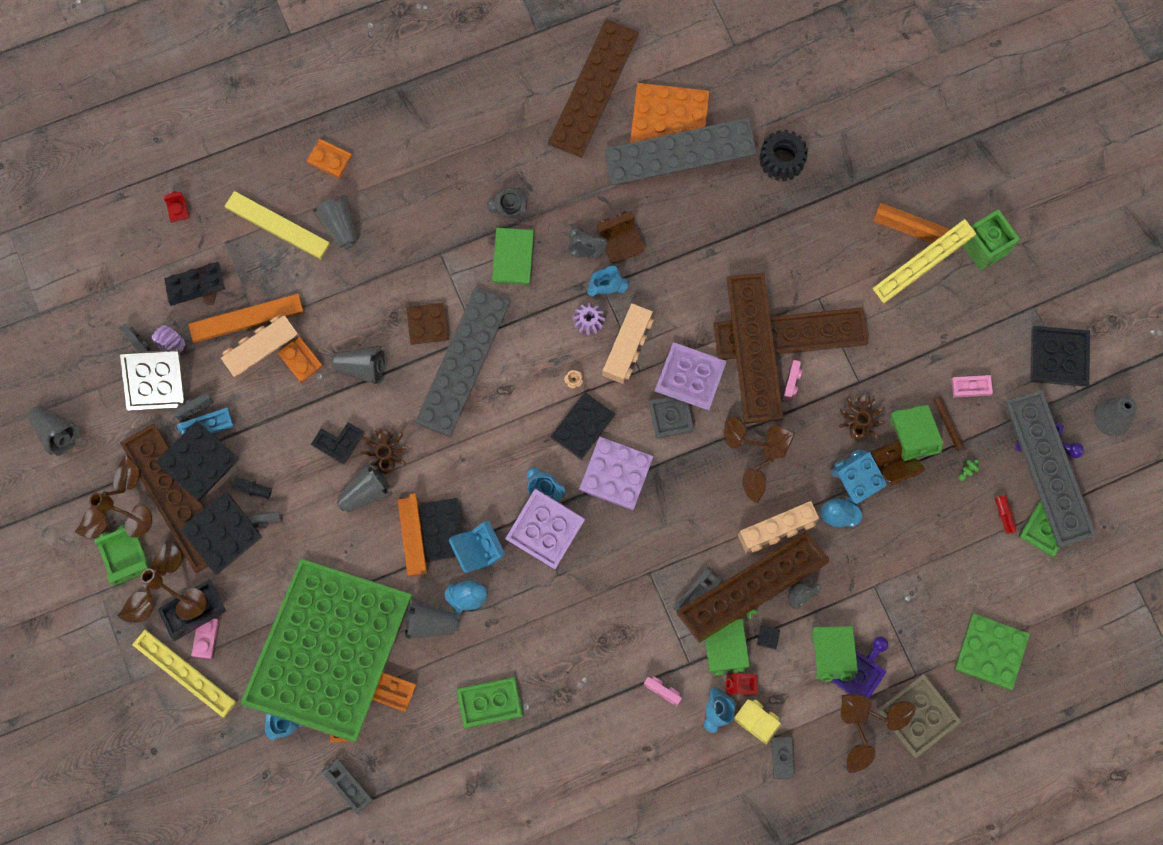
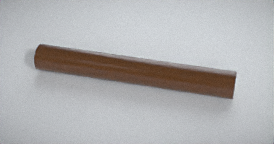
(948, 423)

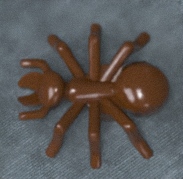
(862, 418)
(383, 451)

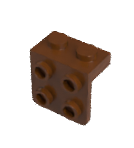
(621, 237)
(892, 466)

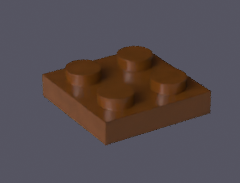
(427, 323)

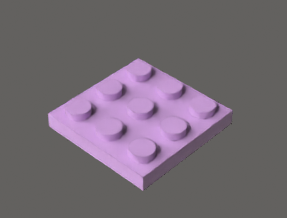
(690, 376)
(616, 473)
(545, 528)

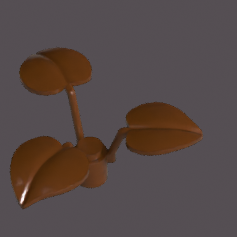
(777, 444)
(139, 520)
(138, 605)
(857, 709)

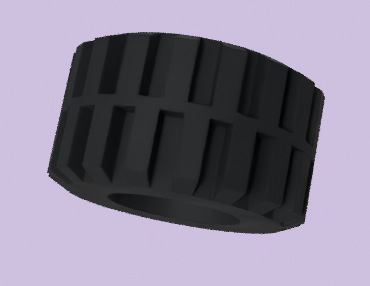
(787, 142)

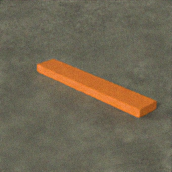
(245, 318)

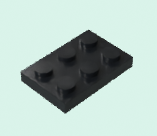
(194, 283)
(583, 426)
(439, 523)
(178, 627)

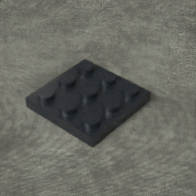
(1060, 356)
(197, 461)
(221, 533)

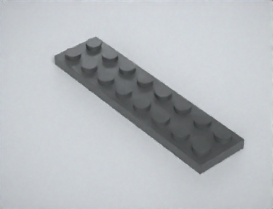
(680, 151)
(462, 362)
(1050, 468)

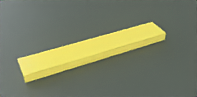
(277, 225)
(924, 261)
(184, 673)

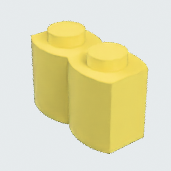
(758, 721)

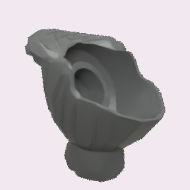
(509, 202)
(584, 244)
(801, 593)

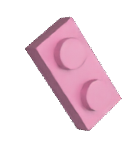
(795, 373)
(972, 386)
(205, 640)
(668, 694)

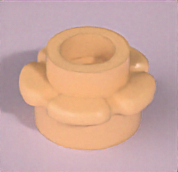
(573, 374)

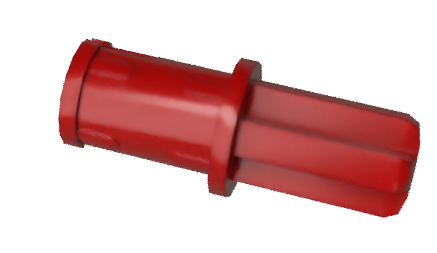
(1005, 514)

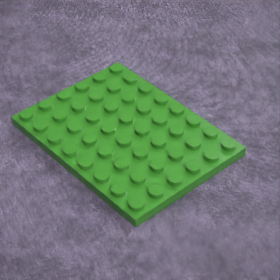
(327, 650)

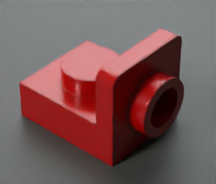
(176, 206)
(741, 684)

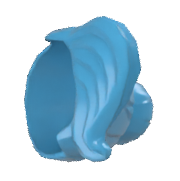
(607, 282)
(545, 483)
(841, 513)
(466, 596)
(718, 710)
(278, 727)

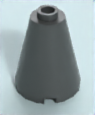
(337, 220)
(362, 363)
(1115, 415)
(53, 430)
(364, 489)
(429, 621)

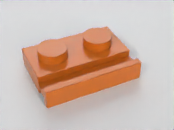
(329, 158)
(300, 359)
(394, 692)

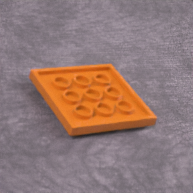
(667, 111)

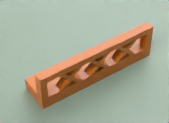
(909, 223)
(412, 536)

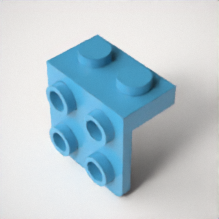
(859, 475)
(477, 548)

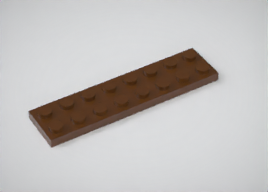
(593, 88)
(803, 332)
(754, 348)
(170, 497)
(752, 587)

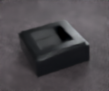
(768, 637)

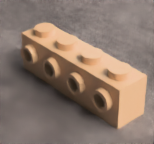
(627, 344)
(259, 346)
(778, 526)

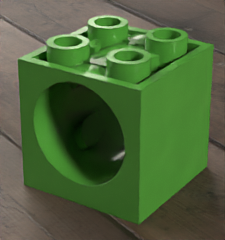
(993, 240)

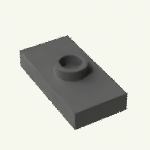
(193, 406)
(262, 520)
(782, 757)

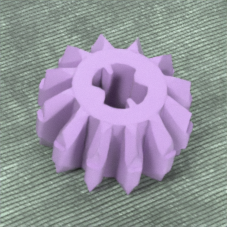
(581, 319)
(168, 339)

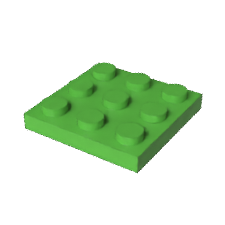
(992, 651)

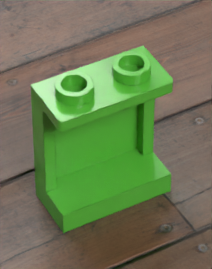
(916, 432)
(122, 555)
(727, 650)
(834, 653)

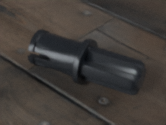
(252, 488)

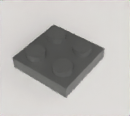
(670, 417)

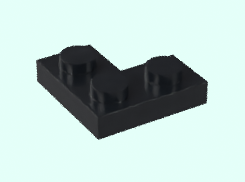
(341, 447)

